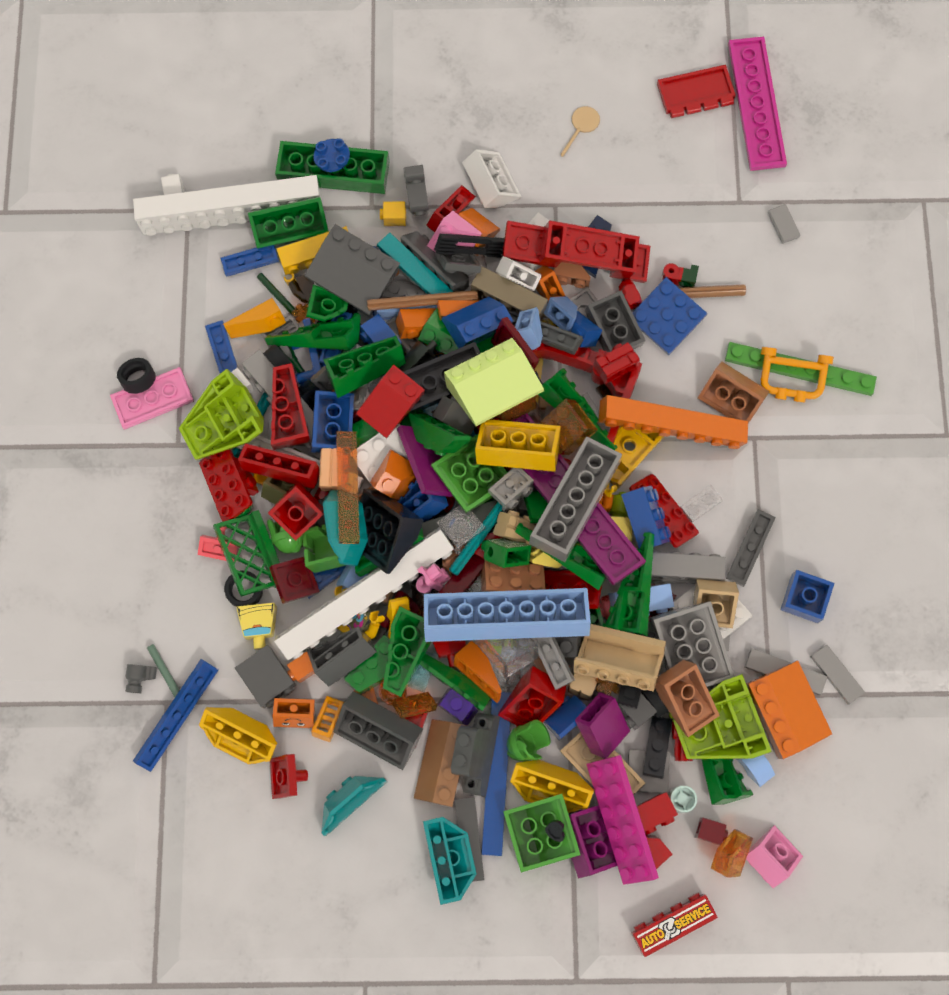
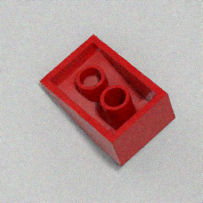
(390, 401)
(532, 698)

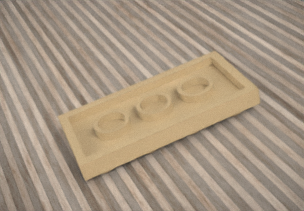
(579, 755)

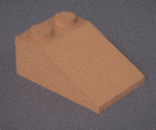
(686, 697)

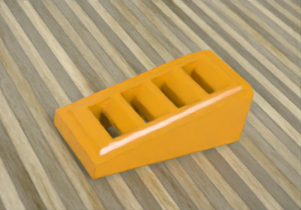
(327, 736)

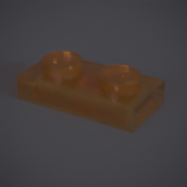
(414, 705)

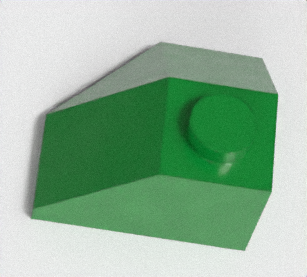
(324, 305)

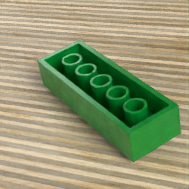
(364, 172)

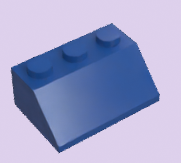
(475, 321)
(330, 416)

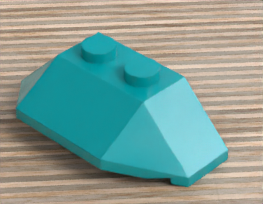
(347, 553)
(348, 799)
(450, 858)

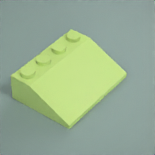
(493, 382)

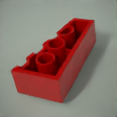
(288, 416)

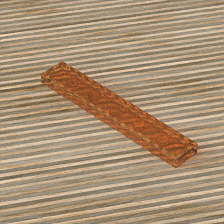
(347, 487)

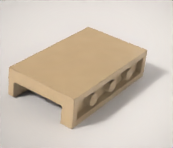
(620, 657)

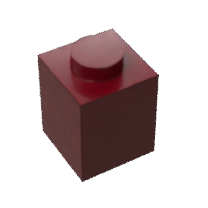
(711, 831)

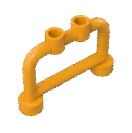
(782, 393)

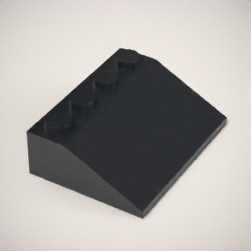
(389, 529)

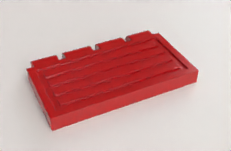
(695, 90)

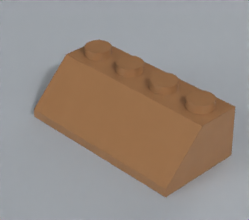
(435, 779)

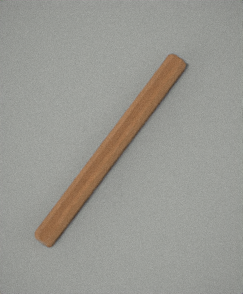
(419, 300)

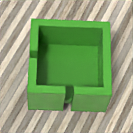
(316, 542)

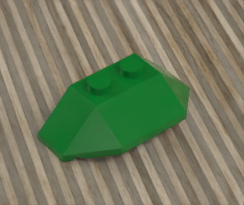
(437, 435)

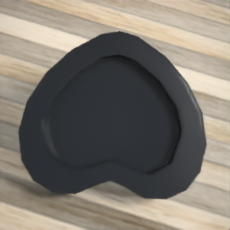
(555, 830)

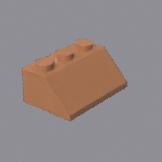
(733, 393)

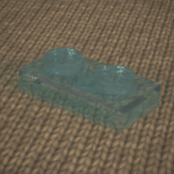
(421, 676)

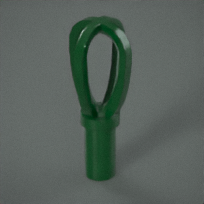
(294, 360)

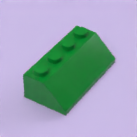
(288, 222)
(436, 330)

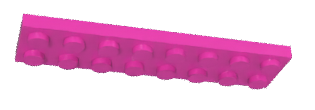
(757, 103)

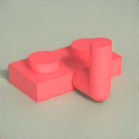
(211, 547)

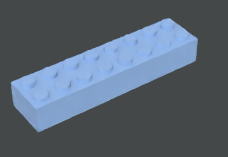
(506, 614)

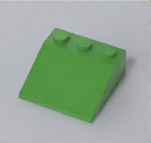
(466, 478)
(529, 836)

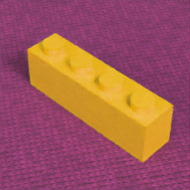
(301, 253)

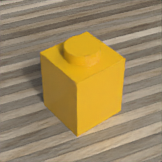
(393, 213)

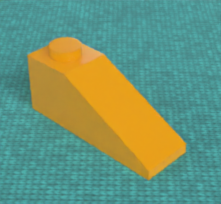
(257, 320)

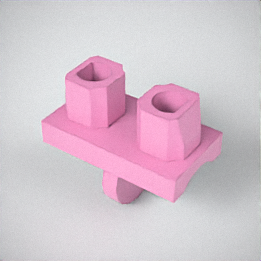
(433, 578)

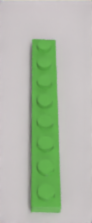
(836, 376)

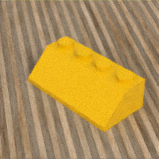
(518, 445)

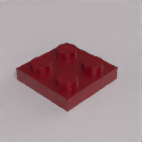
(293, 580)

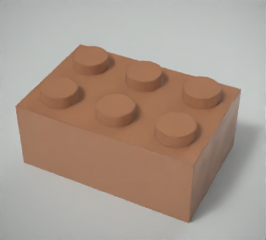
(512, 578)

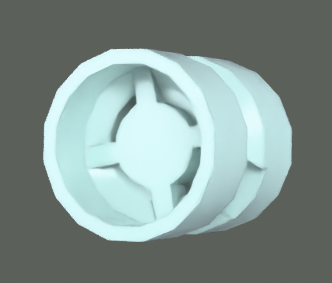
(683, 798)

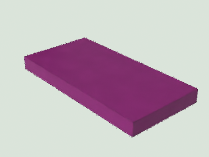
(421, 461)

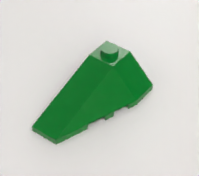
(405, 650)

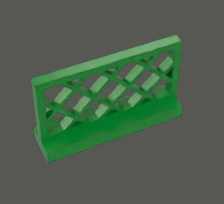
(263, 544)

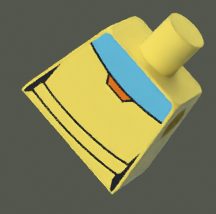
(258, 622)

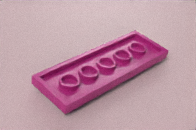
(622, 820)

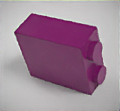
(602, 725)

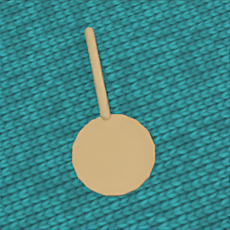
(584, 120)

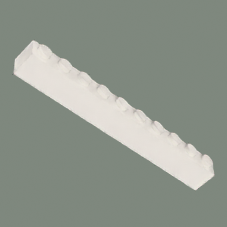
(361, 595)

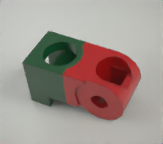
(680, 276)

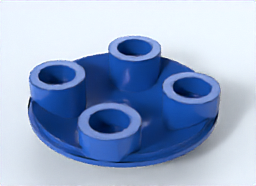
(331, 155)

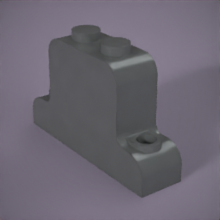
(416, 189)
(475, 753)

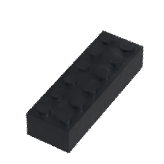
(431, 376)

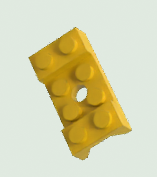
(643, 443)

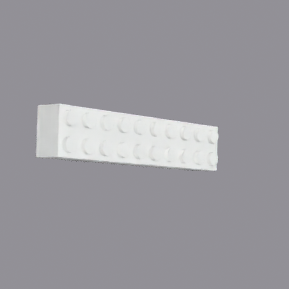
(218, 205)

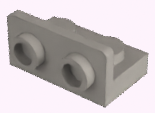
(512, 488)

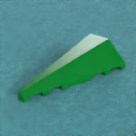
(324, 335)
(577, 562)
(457, 681)
(724, 782)

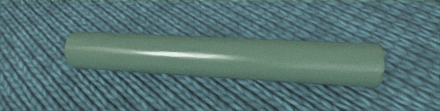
(163, 669)

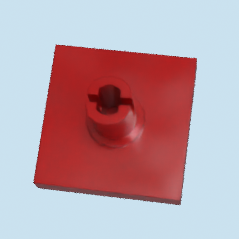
(285, 776)

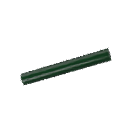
(276, 293)

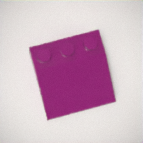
(592, 843)

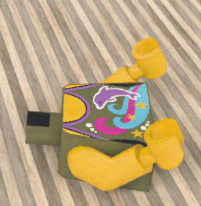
(367, 622)

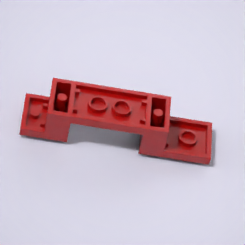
(579, 246)

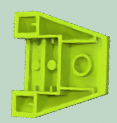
(222, 418)
(733, 733)

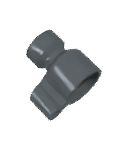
(136, 674)

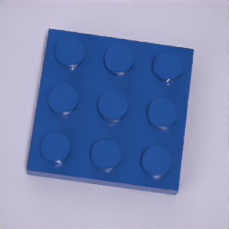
(668, 316)

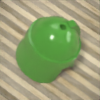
(282, 539)
(526, 740)

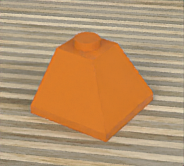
(393, 476)

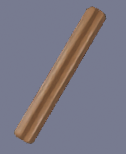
(714, 291)

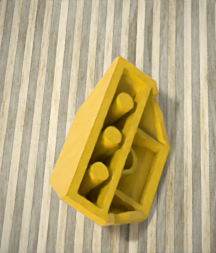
(238, 734)
(541, 780)

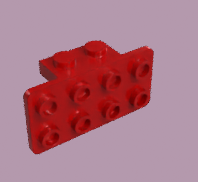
(228, 484)
(679, 525)

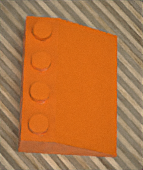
(788, 710)

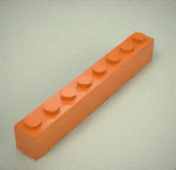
(673, 421)

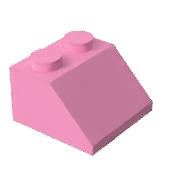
(454, 225)
(774, 857)

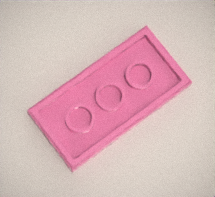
(165, 395)

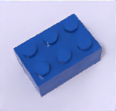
(646, 515)

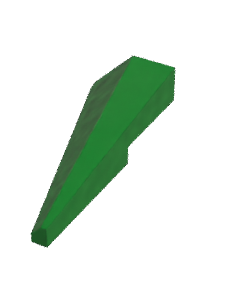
(559, 388)
(633, 600)

